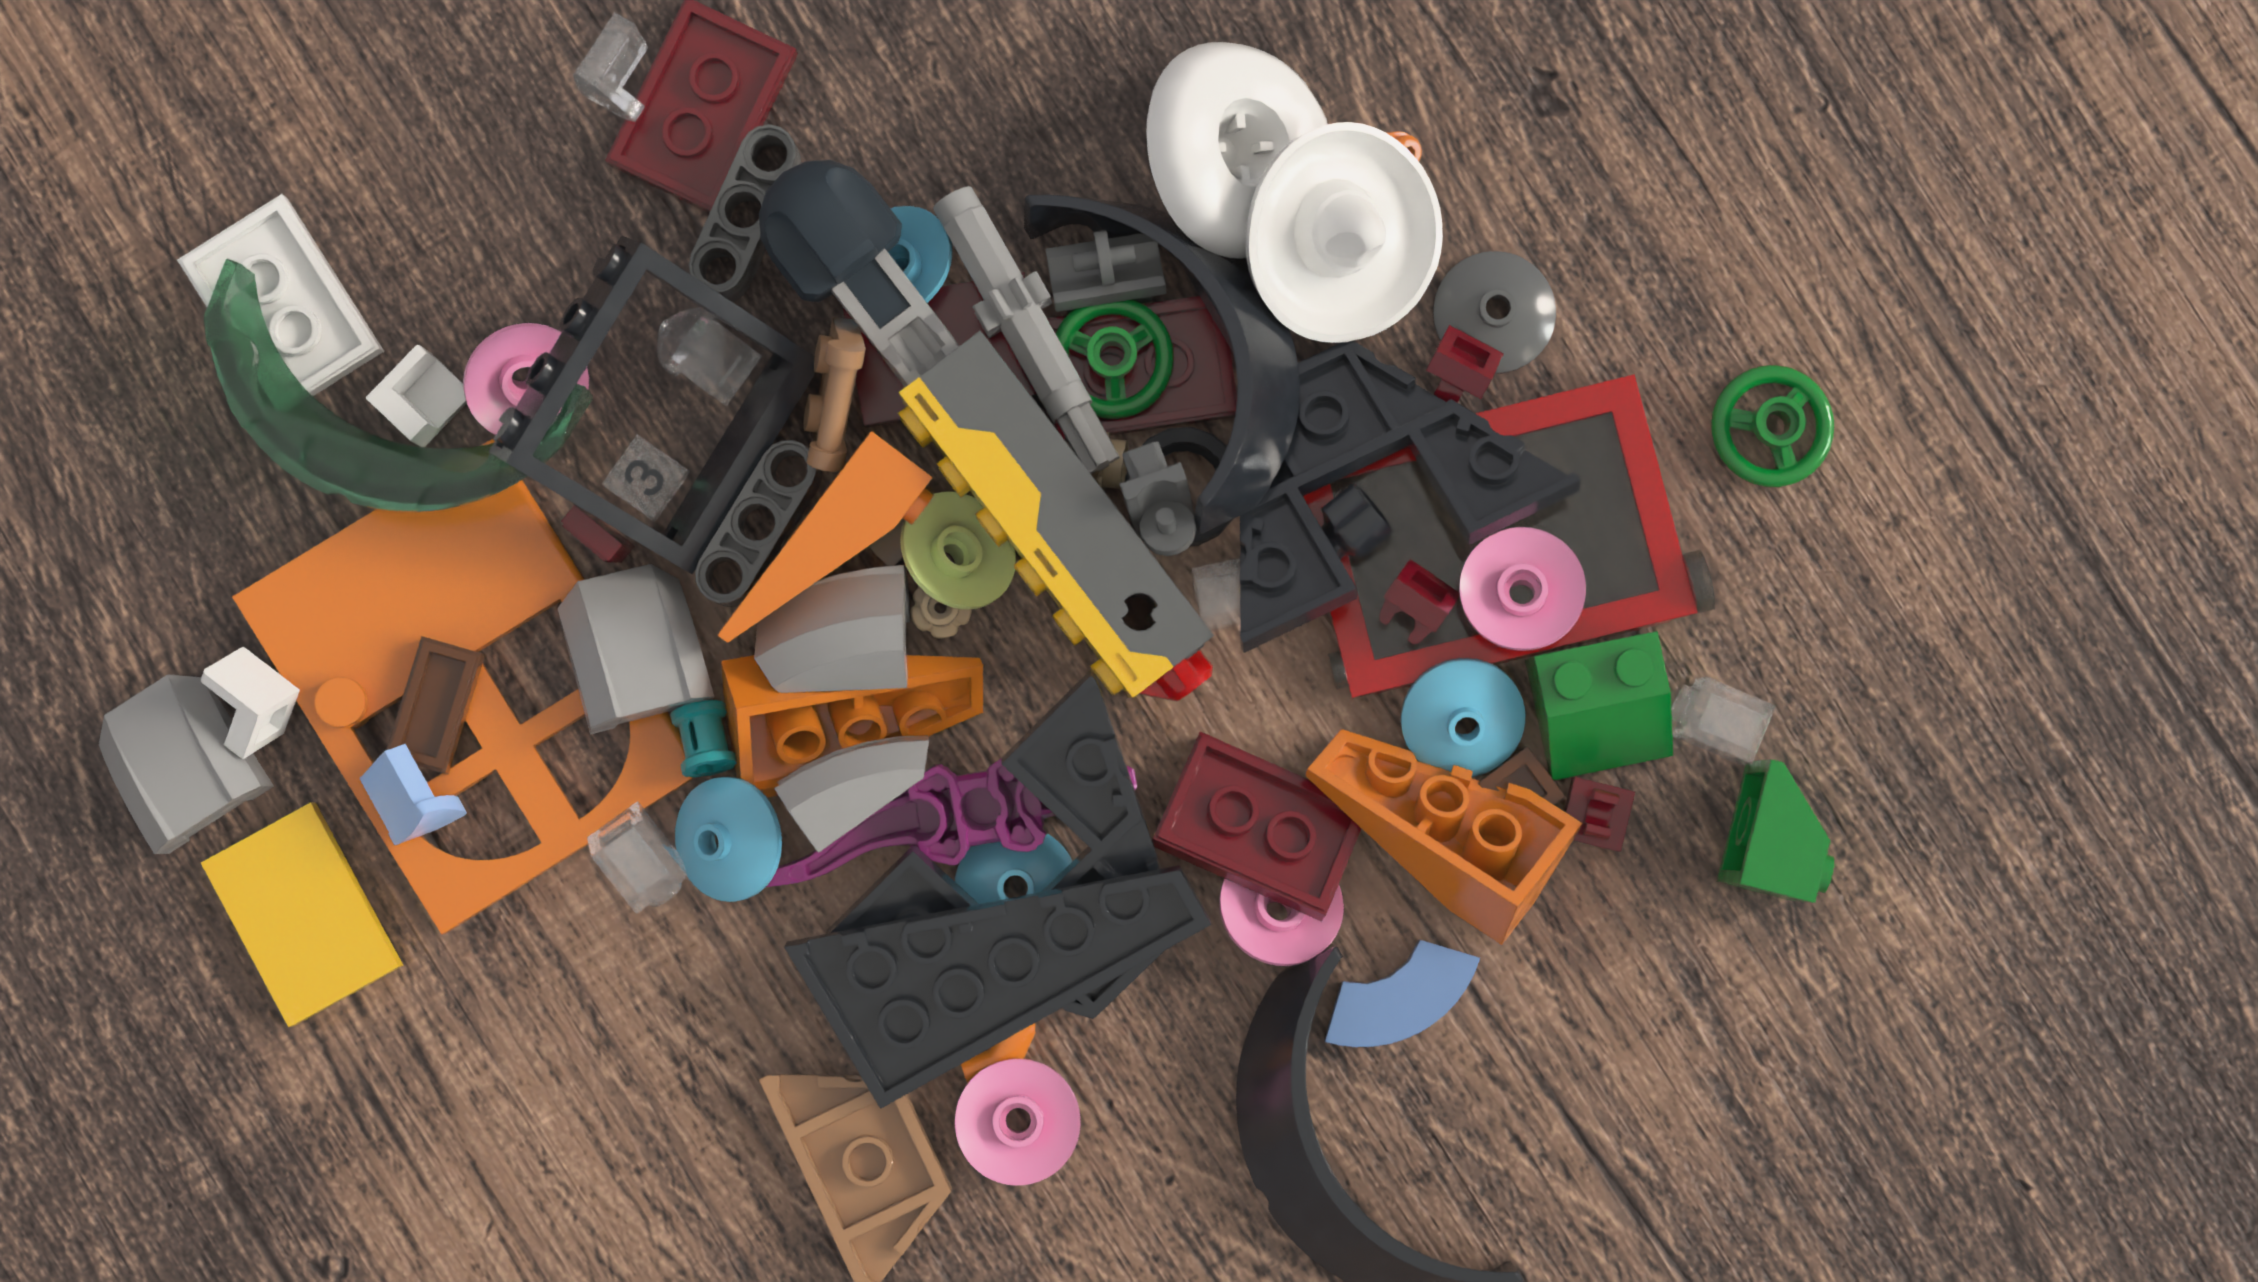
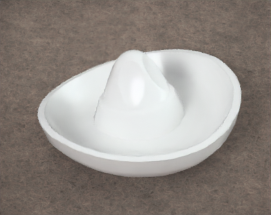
(1215, 130)
(1343, 233)

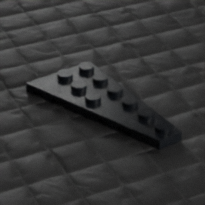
(957, 981)

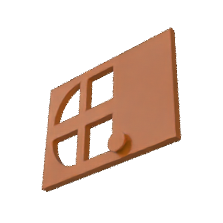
(347, 635)

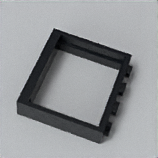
(736, 454)

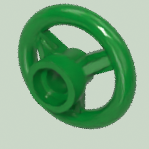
(1150, 330)
(1792, 415)

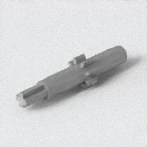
(1015, 309)

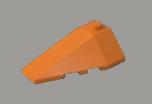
(852, 513)
(785, 731)
(1465, 843)

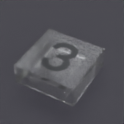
(646, 478)

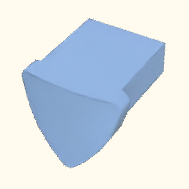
(405, 797)

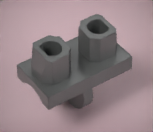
(1105, 271)
(1158, 501)

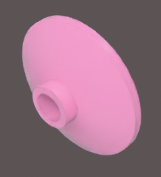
(490, 369)
(1527, 559)
(1273, 940)
(1009, 1154)

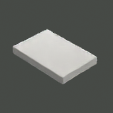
(297, 291)

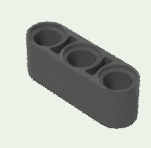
(741, 184)
(758, 493)

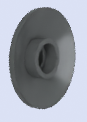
(1504, 276)

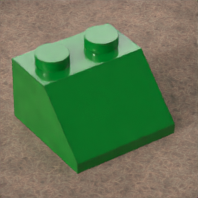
(1602, 705)
(1775, 838)

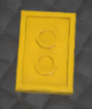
(301, 914)

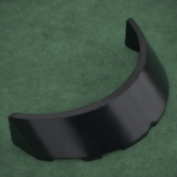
(1260, 343)
(1287, 1156)

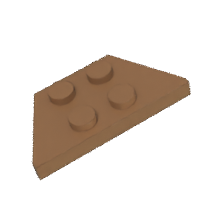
(862, 1163)

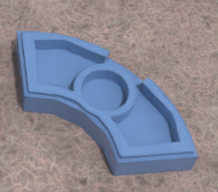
(1403, 1001)

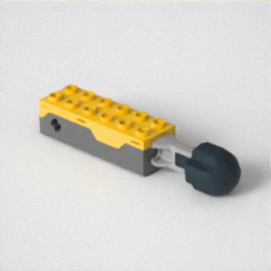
(834, 237)

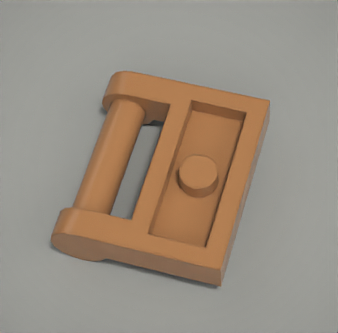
(828, 413)

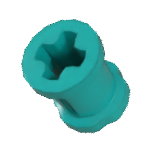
(703, 738)

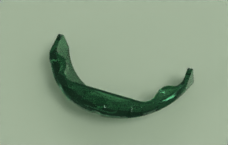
(327, 449)

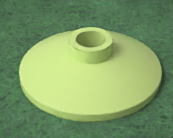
(980, 567)

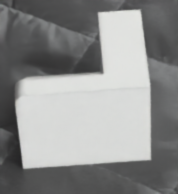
(419, 396)
(259, 696)

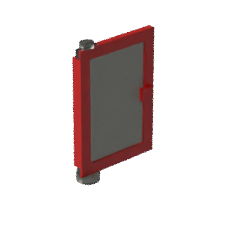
(1613, 525)

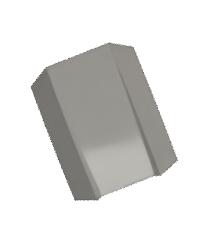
(839, 634)
(632, 646)
(173, 761)
(851, 785)

